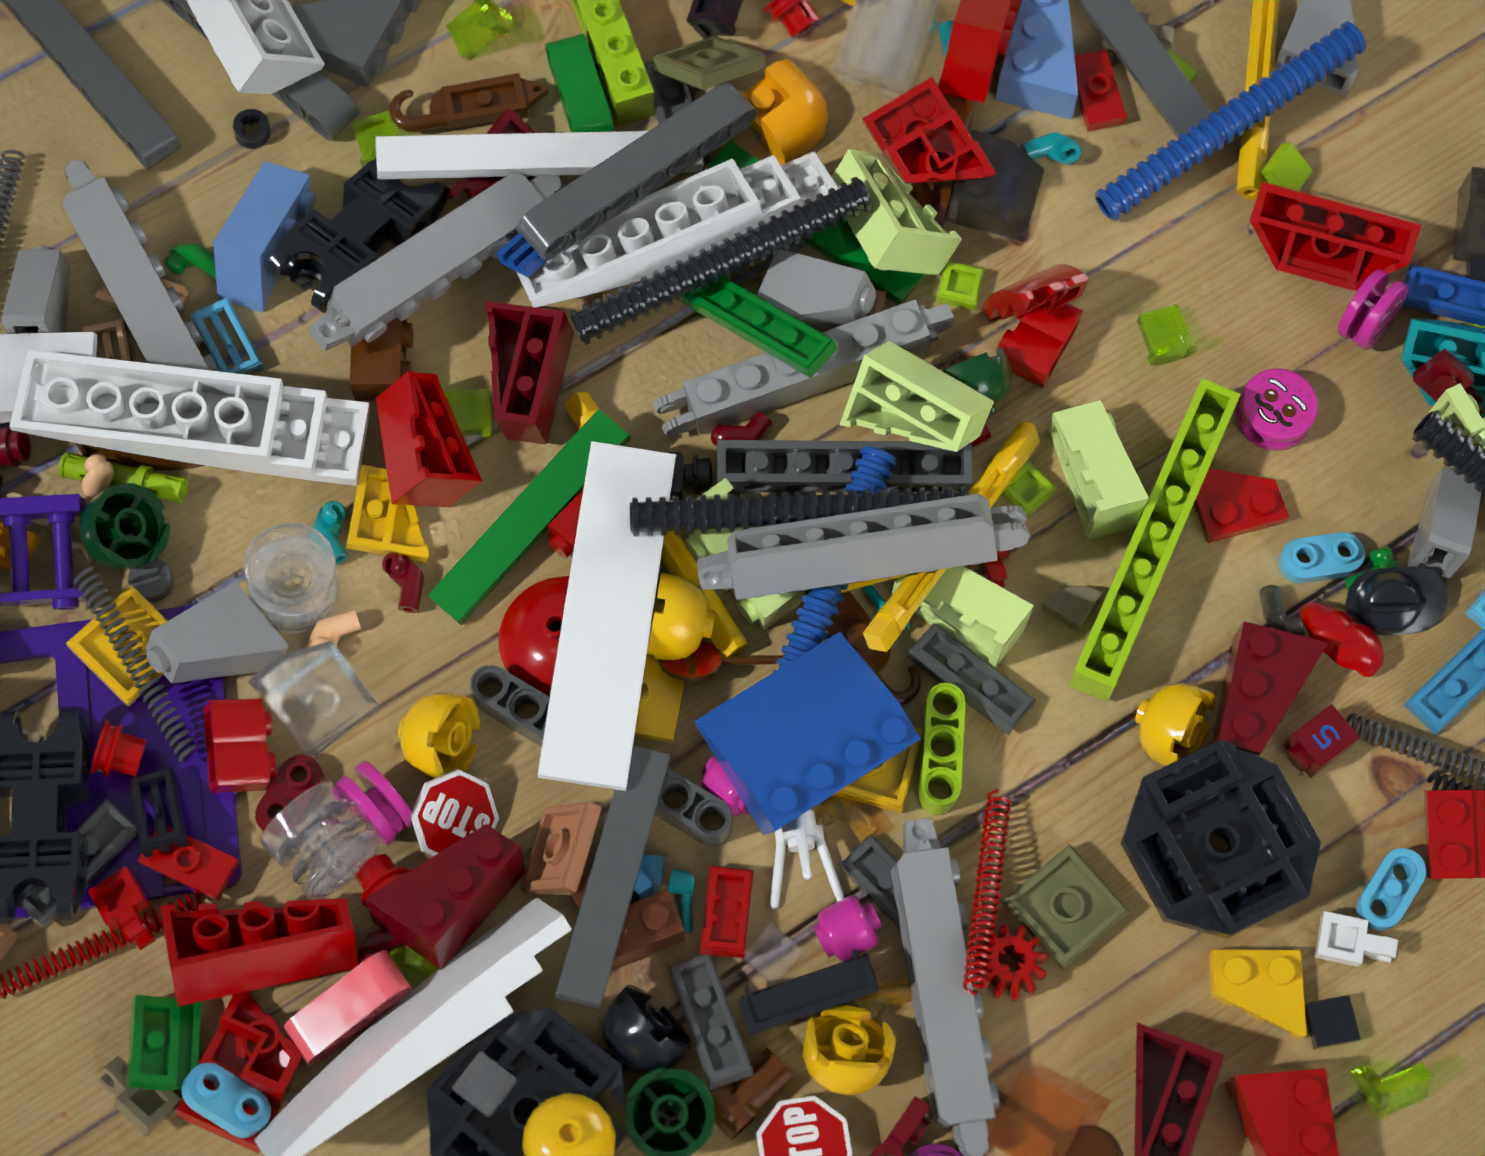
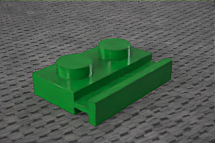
(162, 1042)

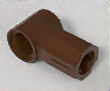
(740, 1101)

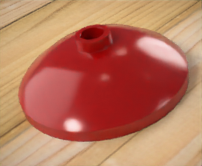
(525, 634)

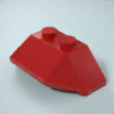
(1329, 236)

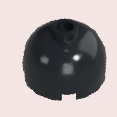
(641, 1034)

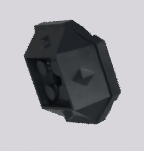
(1248, 806)
(547, 1060)

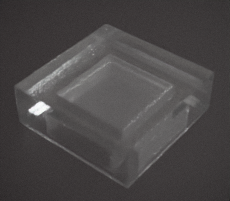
(773, 954)
(484, 1084)

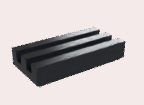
(164, 839)

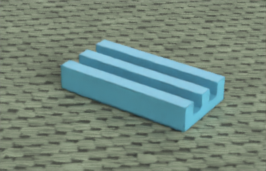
(211, 311)

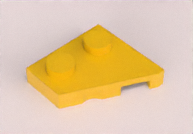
(380, 525)
(1262, 984)

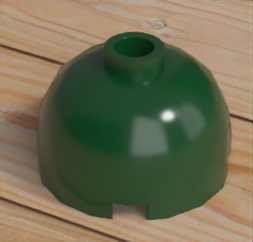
(985, 376)
(124, 527)
(673, 1093)

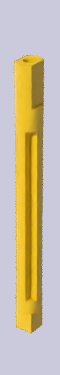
(1259, 65)
(676, 555)
(915, 587)

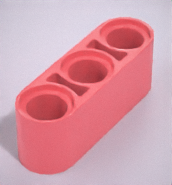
(347, 1007)

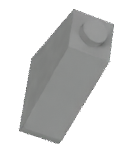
(1310, 24)
(817, 290)
(37, 292)
(1446, 525)
(215, 639)

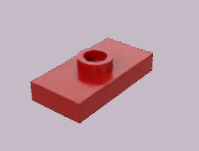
(1098, 91)
(194, 866)
(727, 912)

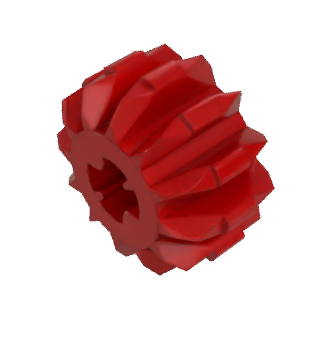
(1025, 970)

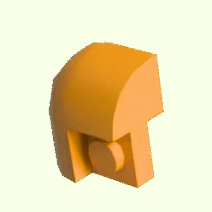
(789, 111)

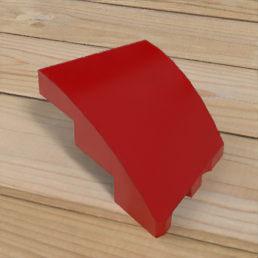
(926, 138)
(1048, 289)
(256, 1053)

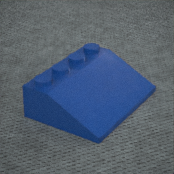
(806, 732)

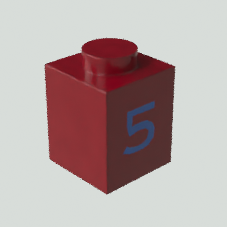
(1320, 741)

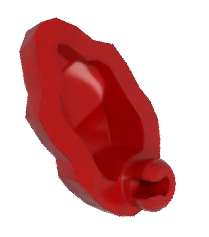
(1349, 642)

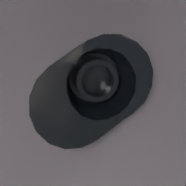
(1397, 600)

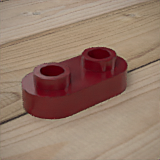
(284, 789)

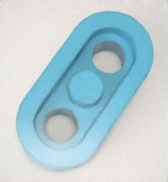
(1323, 557)
(1389, 891)
(225, 1103)

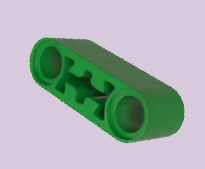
(578, 85)

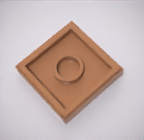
(561, 849)

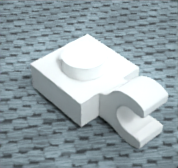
(1346, 941)

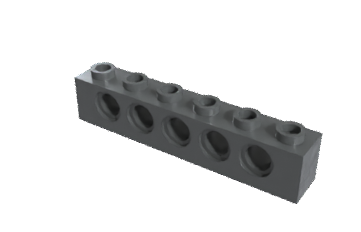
(828, 465)

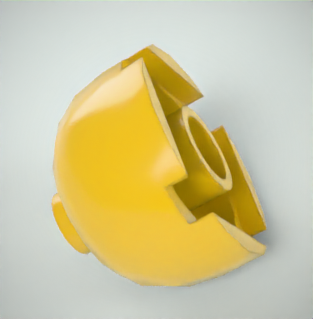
(678, 619)
(1174, 722)
(438, 734)
(847, 1052)
(569, 1128)

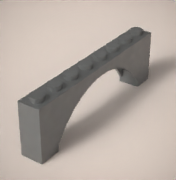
(355, 33)

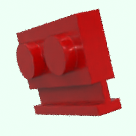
(1455, 833)

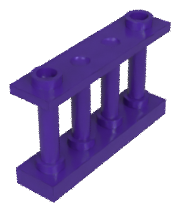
(61, 513)

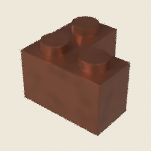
(648, 927)

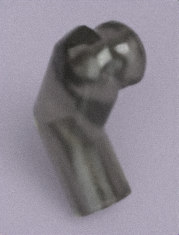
(1274, 611)

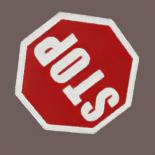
(451, 810)
(804, 1129)

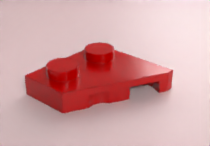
(1238, 504)

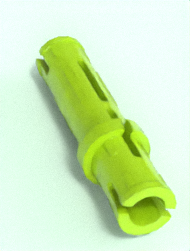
(162, 485)

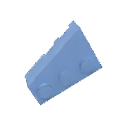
(1041, 60)
(256, 226)

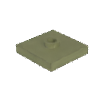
(708, 62)
(1065, 906)

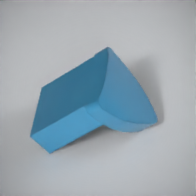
(649, 877)

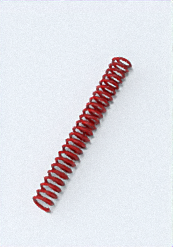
(978, 945)
(82, 955)

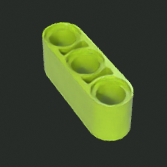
(949, 730)

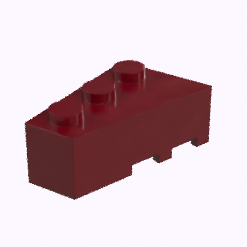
(528, 367)
(1261, 683)
(449, 894)
(1171, 1092)

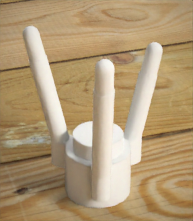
(800, 838)

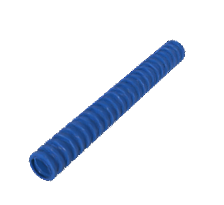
(1231, 120)
(821, 601)

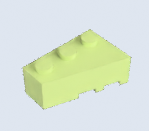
(897, 229)
(914, 400)
(1097, 469)
(763, 610)
(975, 612)

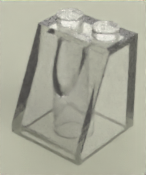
(887, 44)

